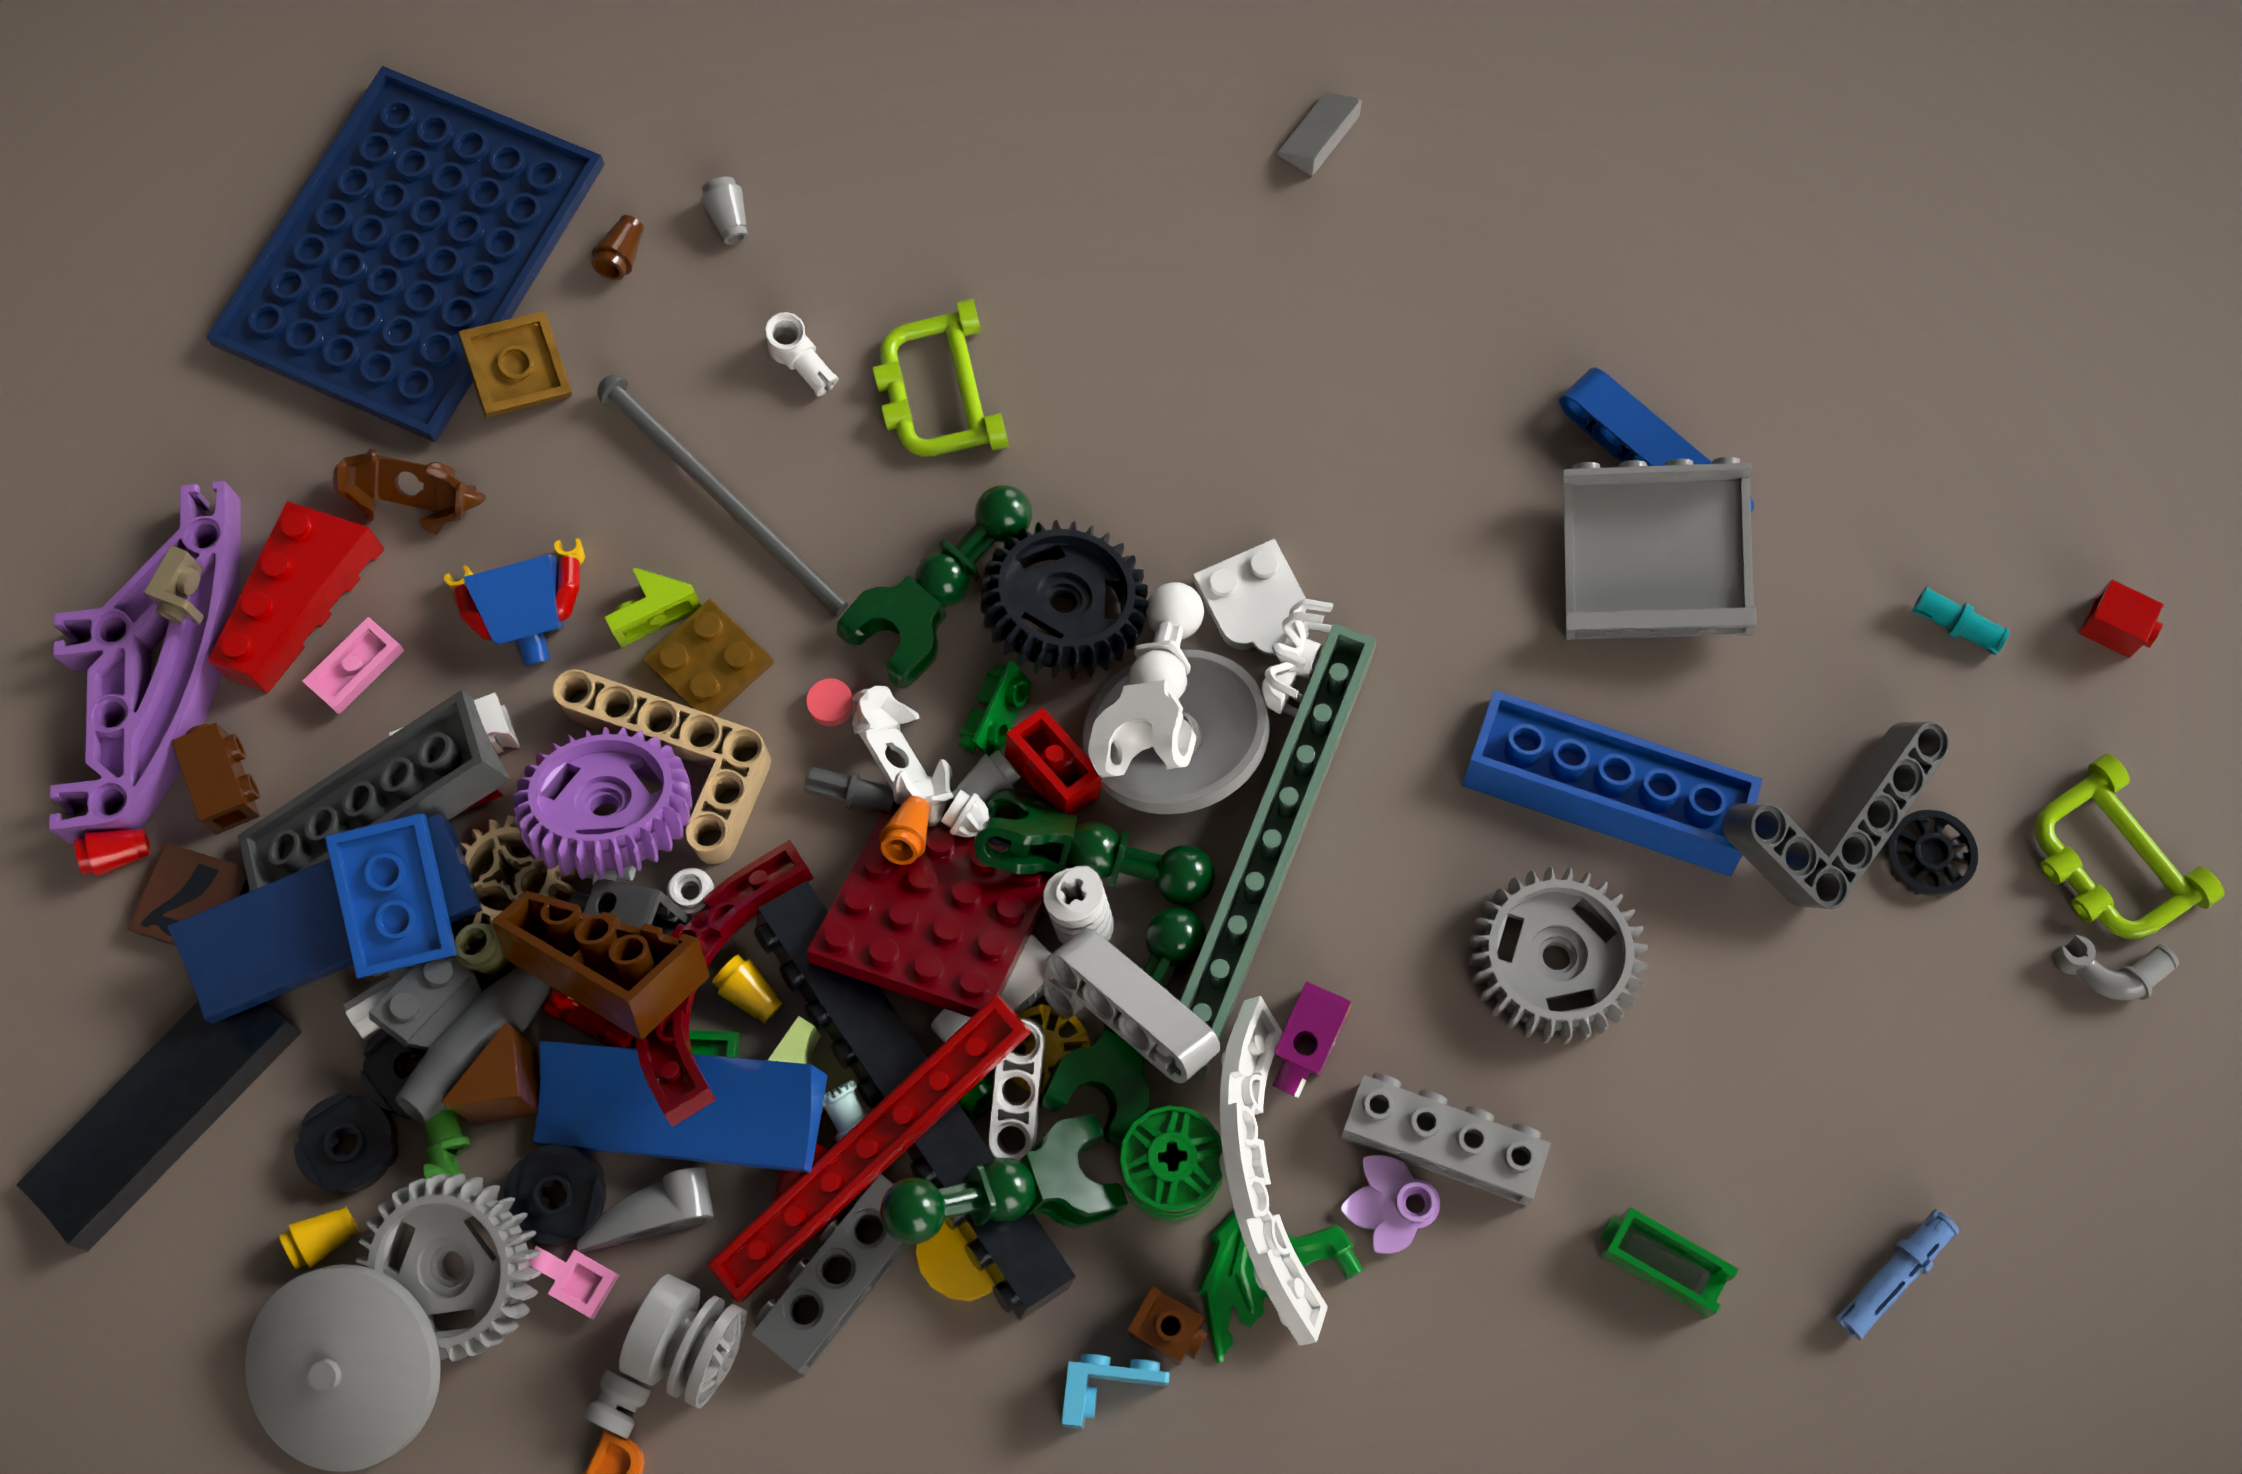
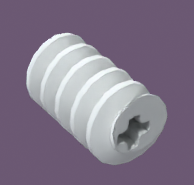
(1077, 902)

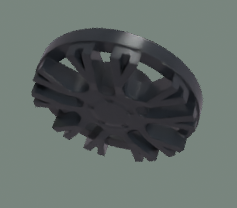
(1932, 853)

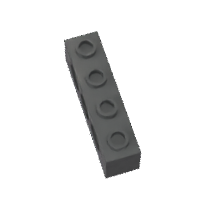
(804, 1344)

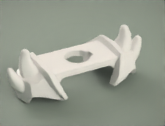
(878, 724)

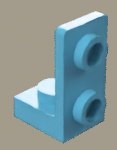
(1081, 1398)

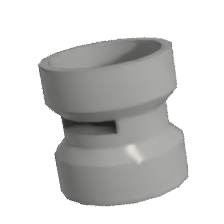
(616, 1404)

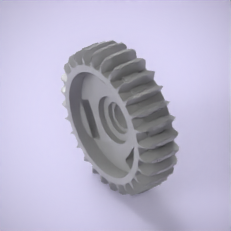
(1550, 921)
(489, 1284)

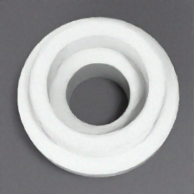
(685, 879)

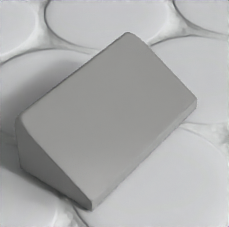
(1320, 132)

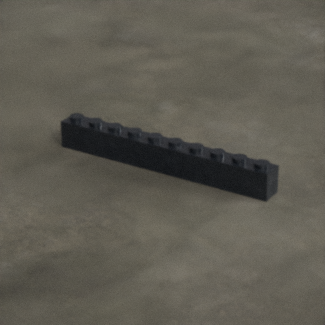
(882, 1055)

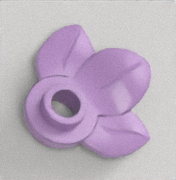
(1384, 1207)

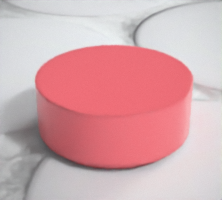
(830, 702)

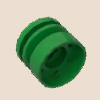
(1167, 1193)

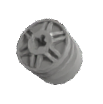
(677, 1338)

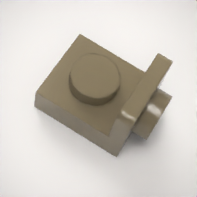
(173, 583)

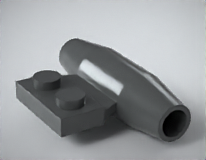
(449, 1016)

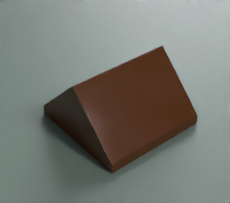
(500, 1081)

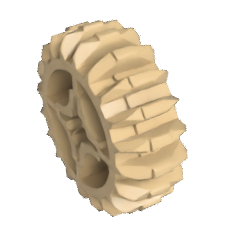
(495, 882)

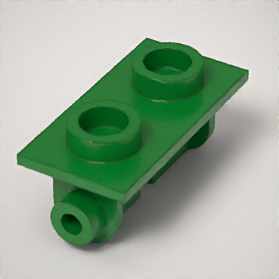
(1005, 693)

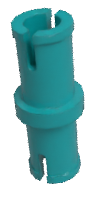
(1960, 620)

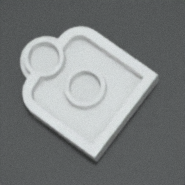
(1250, 597)

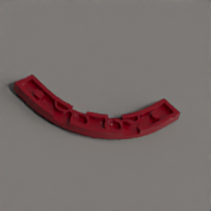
(666, 1051)

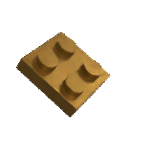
(515, 364)
(708, 659)

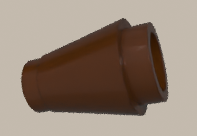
(618, 248)

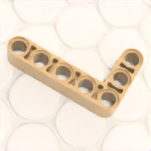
(681, 735)

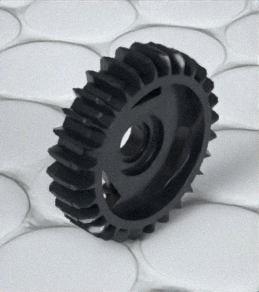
(1080, 574)

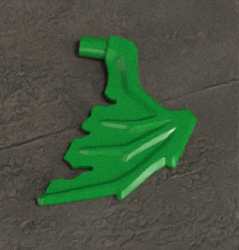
(1232, 1282)

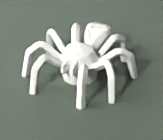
(1296, 656)

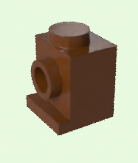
(1148, 1321)

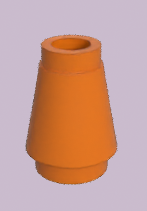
(906, 832)

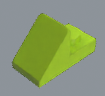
(664, 604)

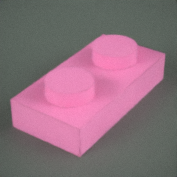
(353, 665)

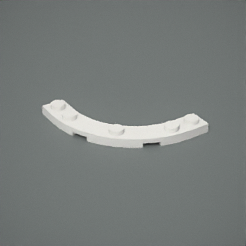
(1246, 1171)

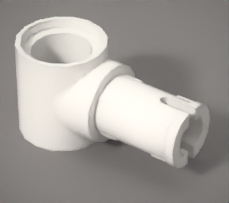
(800, 353)

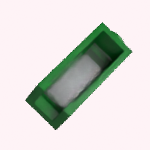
(1666, 1260)

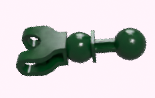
(940, 581)
(1048, 840)
(1110, 1063)
(1007, 1188)

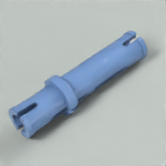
(1890, 1282)

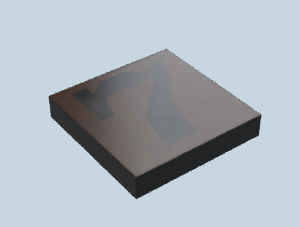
(183, 886)

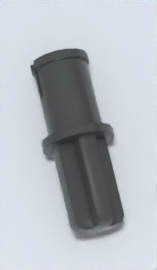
(849, 790)

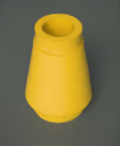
(747, 989)
(317, 1236)

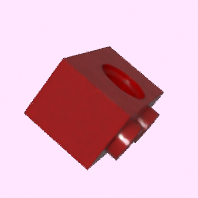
(1052, 763)

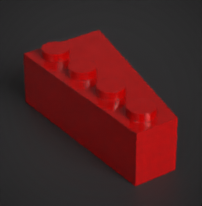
(290, 593)

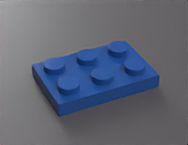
(391, 895)

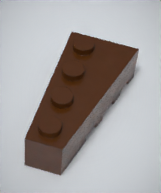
(603, 964)

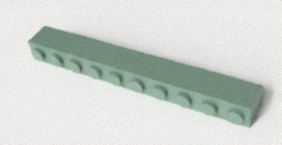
(1277, 829)

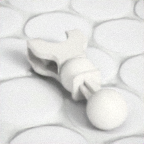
(1149, 706)

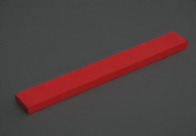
(868, 1149)

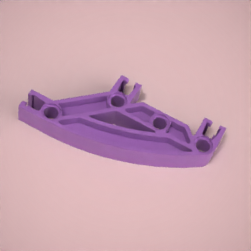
(138, 754)

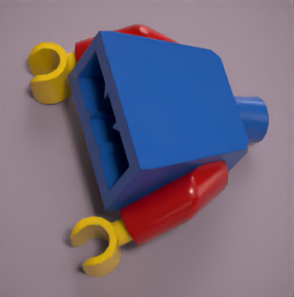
(521, 600)

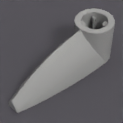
(662, 1208)

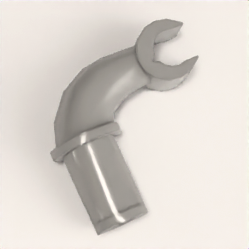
(2128, 982)

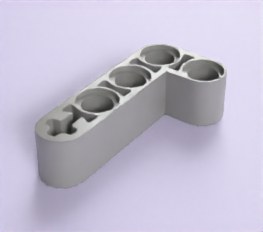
(1143, 1013)

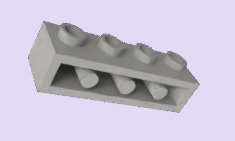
(1446, 1139)

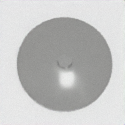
(1230, 733)
(342, 1367)

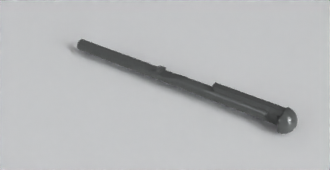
(612, 390)

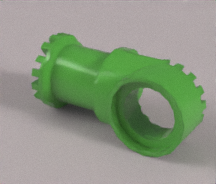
(444, 1144)

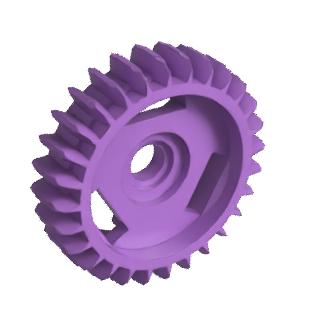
(594, 774)

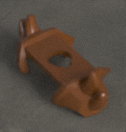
(375, 477)

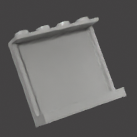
(1658, 550)

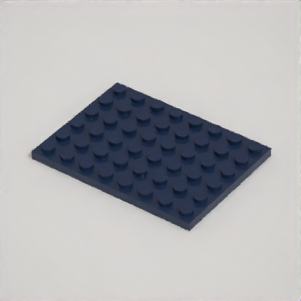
(399, 241)

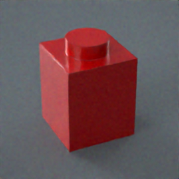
(2122, 619)

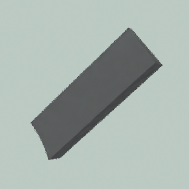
(424, 768)

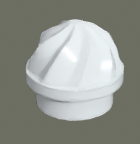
(966, 815)

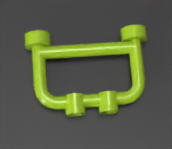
(890, 378)
(2093, 901)

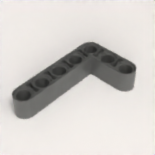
(1831, 863)

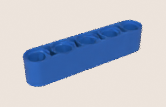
(1624, 423)

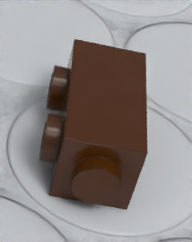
(216, 777)

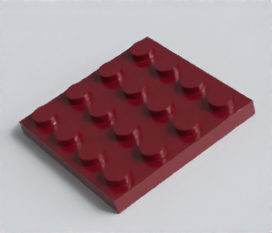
(933, 926)

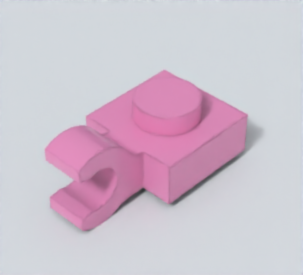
(578, 1282)

